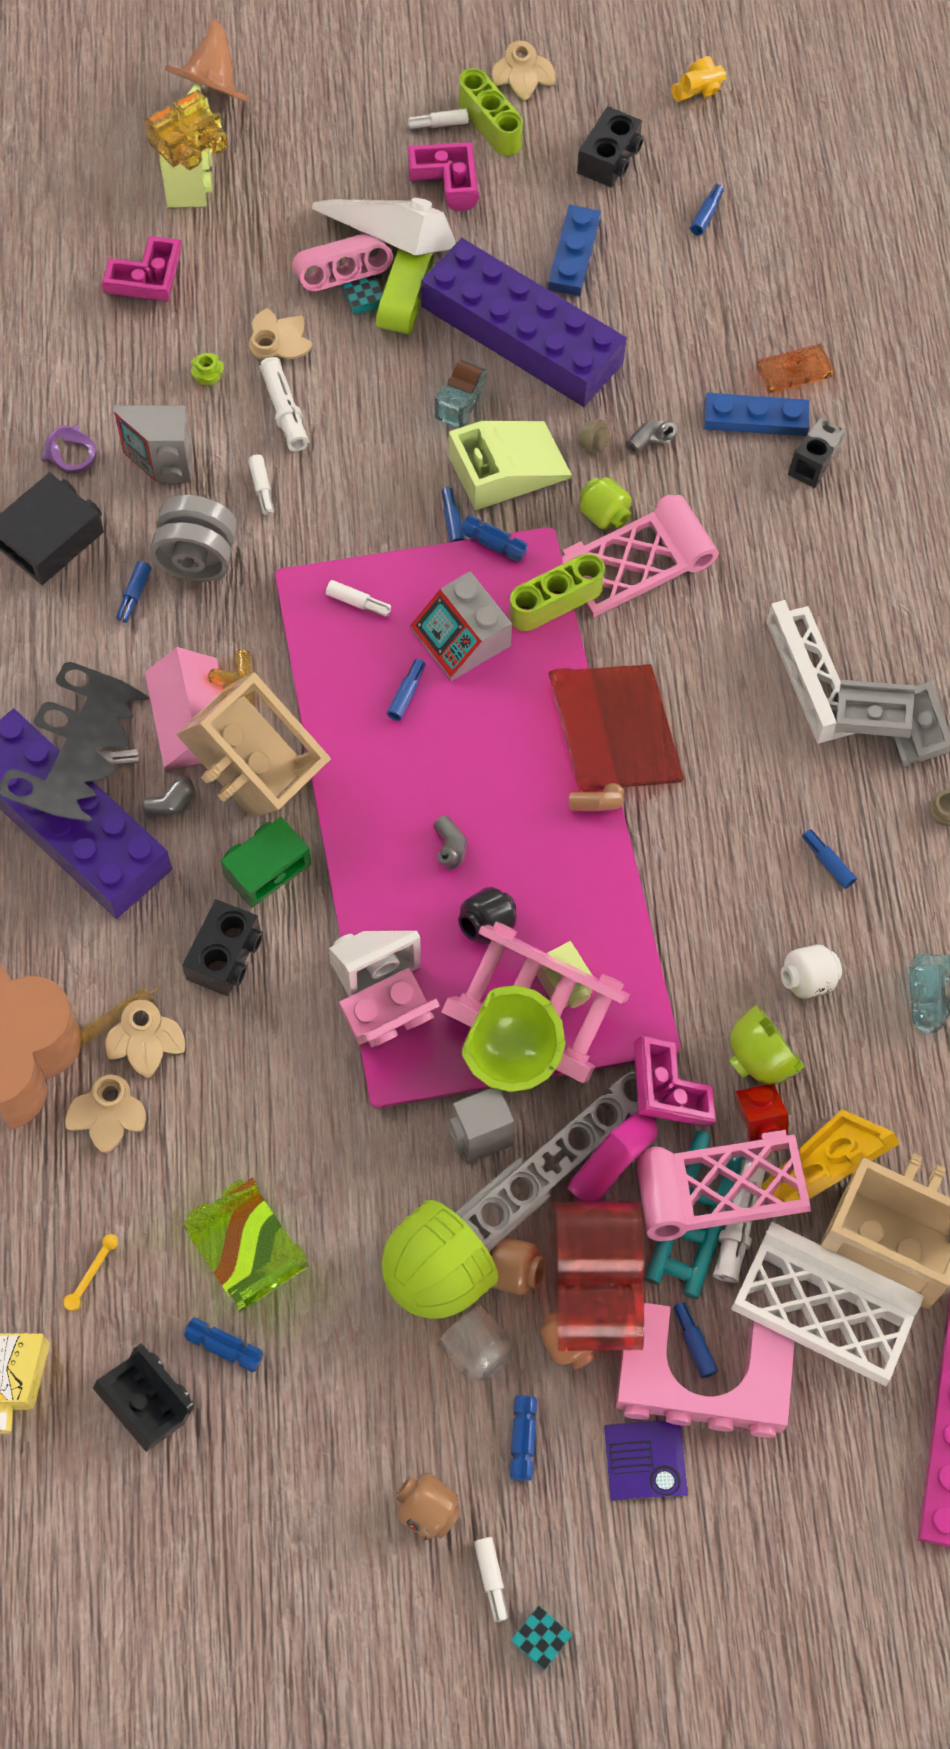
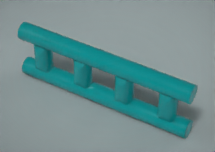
(706, 1238)

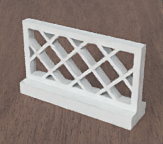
(837, 1280)

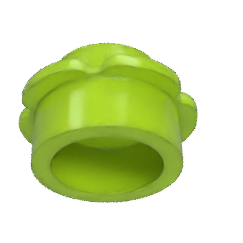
(207, 375)

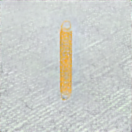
(110, 1017)

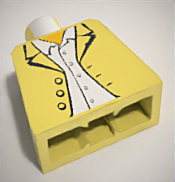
(20, 1373)

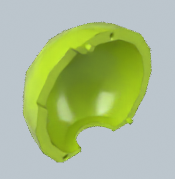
(514, 1039)

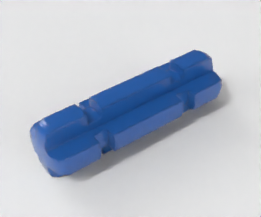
(494, 538)
(223, 1344)
(523, 1438)

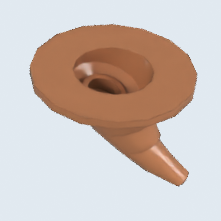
(211, 63)

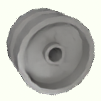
(193, 538)

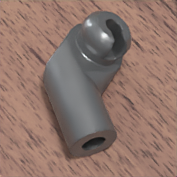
(651, 433)
(173, 800)
(454, 843)

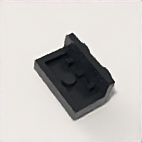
(145, 1397)

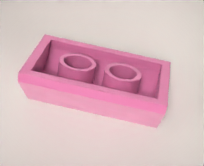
(177, 693)

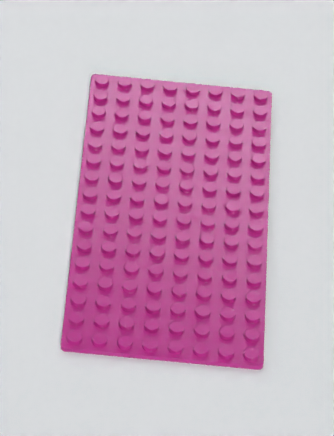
(502, 772)

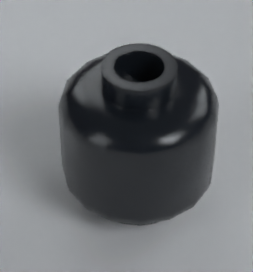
(484, 909)

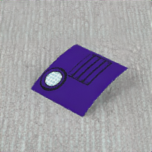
(645, 1460)

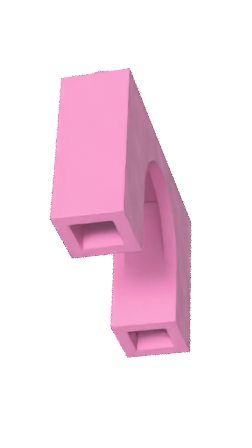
(756, 1403)

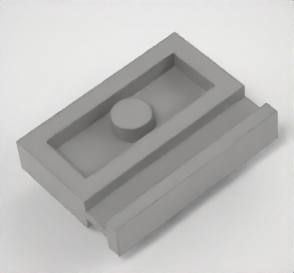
(875, 708)
(929, 728)

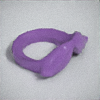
(71, 434)

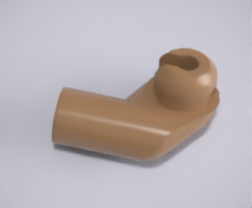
(610, 799)

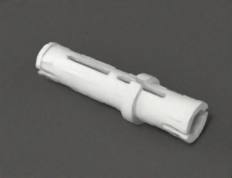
(287, 415)
(736, 1237)

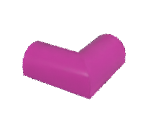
(452, 164)
(145, 279)
(662, 1093)
(613, 1157)

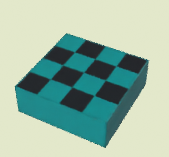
(362, 294)
(541, 1638)

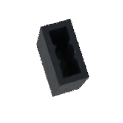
(48, 527)

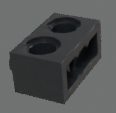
(610, 146)
(214, 946)

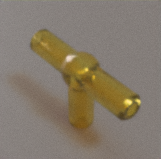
(243, 669)

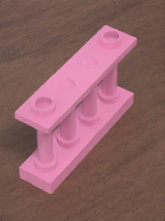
(575, 1057)

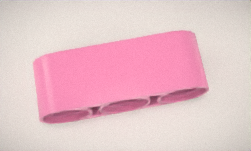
(326, 258)

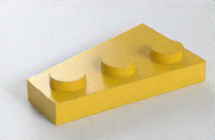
(836, 1153)

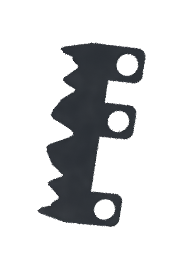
(84, 732)

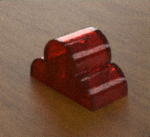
(598, 1274)

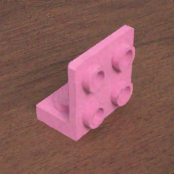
(385, 1006)

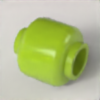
(605, 503)

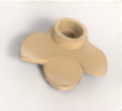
(523, 73)
(281, 336)
(144, 1043)
(106, 1118)

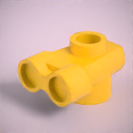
(701, 78)

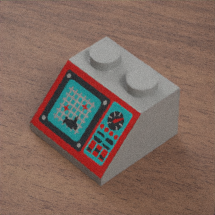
(157, 440)
(462, 626)

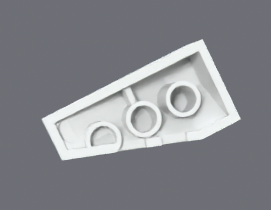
(404, 224)

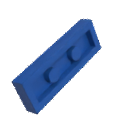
(574, 250)
(756, 414)

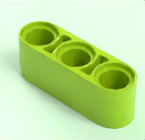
(490, 112)
(402, 292)
(564, 578)

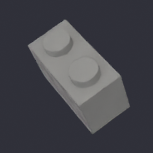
(481, 1125)

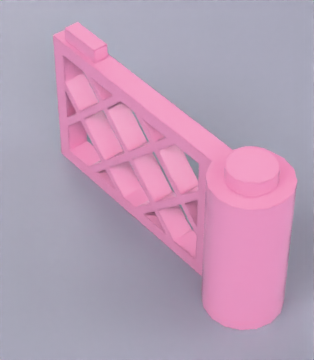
(678, 532)
(667, 1194)

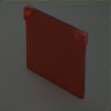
(615, 727)

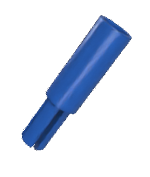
(706, 210)
(452, 515)
(133, 590)
(406, 691)
(829, 860)
(695, 1341)

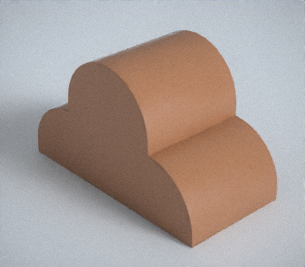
(35, 1043)

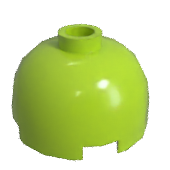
(762, 1049)

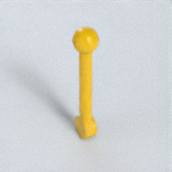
(72, 1301)

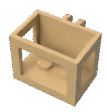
(247, 751)
(895, 1227)

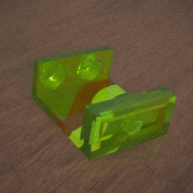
(244, 1244)

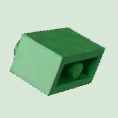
(265, 861)

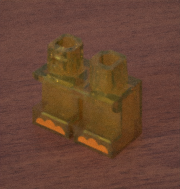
(186, 131)

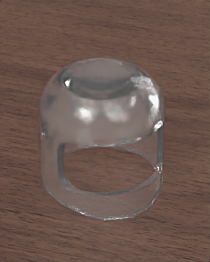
(477, 1345)

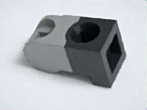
(816, 452)

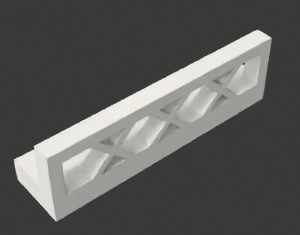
(801, 671)

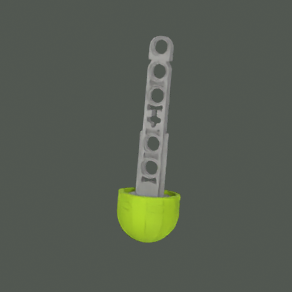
(439, 1259)

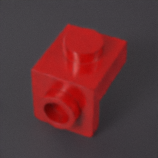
(762, 1111)

